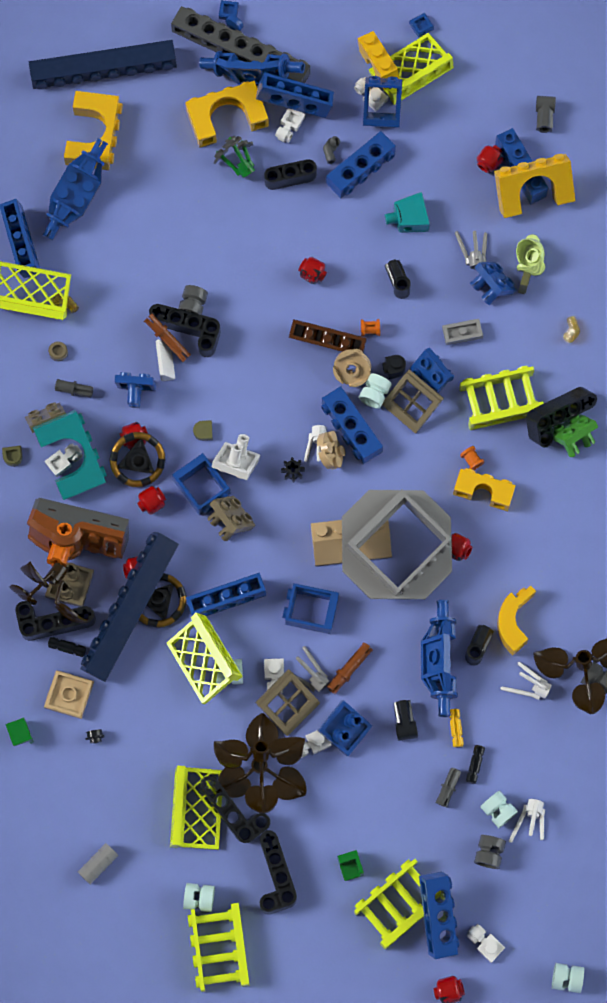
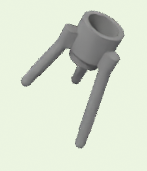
(475, 256)
(318, 680)

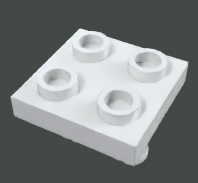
(236, 458)

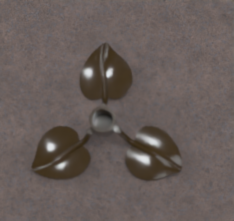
(54, 577)
(554, 660)
(232, 753)
(289, 781)

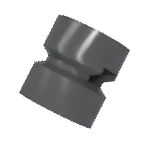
(193, 298)
(596, 674)
(490, 851)

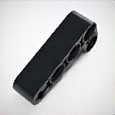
(183, 326)
(544, 417)
(56, 618)
(229, 807)
(276, 869)

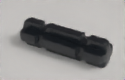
(66, 646)
(475, 764)

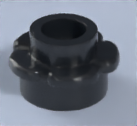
(94, 736)

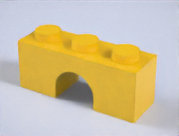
(375, 53)
(469, 481)

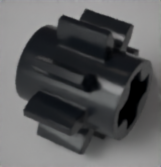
(292, 475)

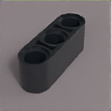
(295, 167)

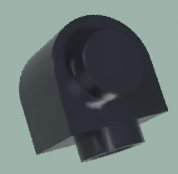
(394, 366)

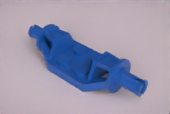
(250, 71)
(75, 189)
(436, 658)

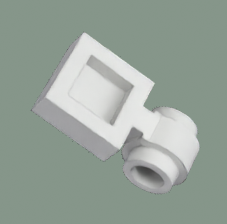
(376, 96)
(291, 121)
(60, 463)
(273, 670)
(316, 743)
(489, 946)

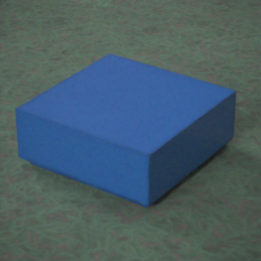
(228, 8)
(421, 25)

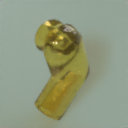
(71, 305)
(573, 331)

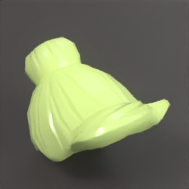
(531, 255)

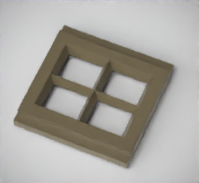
(401, 413)
(276, 690)

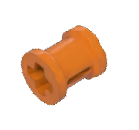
(370, 327)
(472, 458)

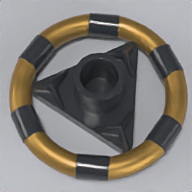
(137, 459)
(160, 603)

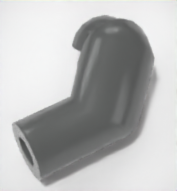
(329, 148)

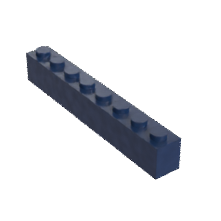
(102, 64)
(129, 606)

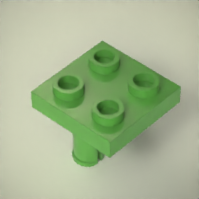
(573, 430)

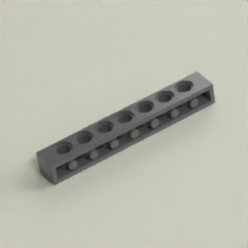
(213, 41)

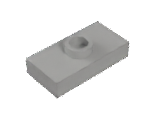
(462, 331)

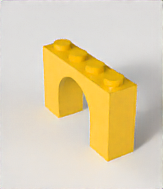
(242, 96)
(106, 110)
(511, 179)

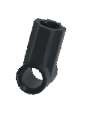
(398, 278)
(479, 644)
(405, 725)

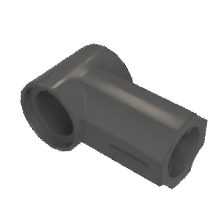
(545, 108)

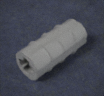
(98, 863)

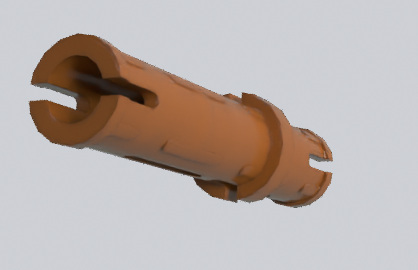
(167, 337)
(343, 675)

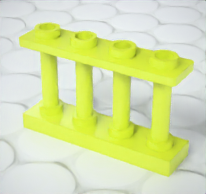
(497, 415)
(403, 923)
(234, 935)

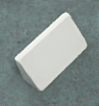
(165, 361)

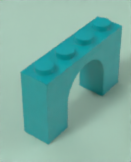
(89, 473)

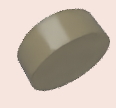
(58, 351)

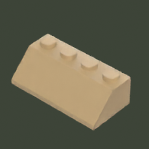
(328, 543)

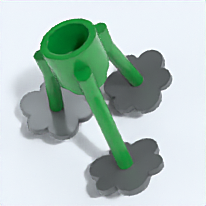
(245, 167)

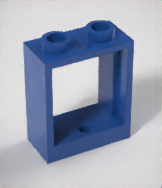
(382, 119)
(192, 468)
(314, 592)

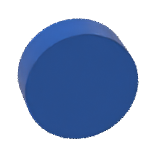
(234, 22)

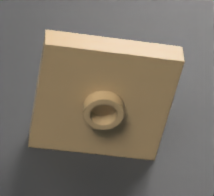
(68, 694)

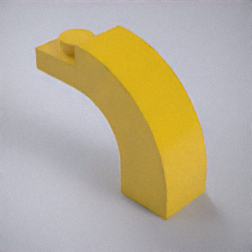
(508, 631)

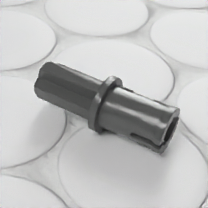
(73, 388)
(448, 787)

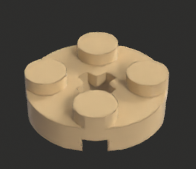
(356, 358)
(331, 450)

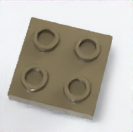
(38, 417)
(232, 515)
(75, 586)

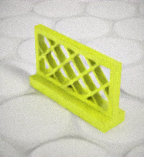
(423, 76)
(34, 307)
(218, 652)
(179, 809)

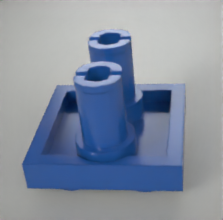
(492, 275)
(432, 370)
(135, 385)
(345, 728)

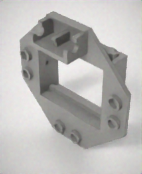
(367, 517)

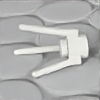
(316, 430)
(540, 685)
(534, 809)

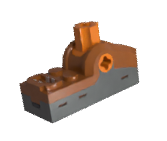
(70, 529)

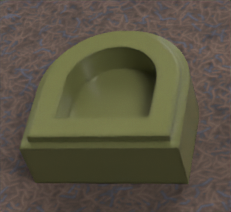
(524, 282)
(203, 430)
(12, 455)

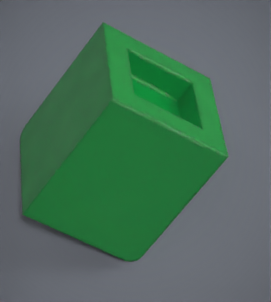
(19, 732)
(350, 865)

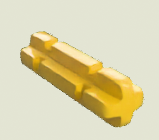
(456, 728)

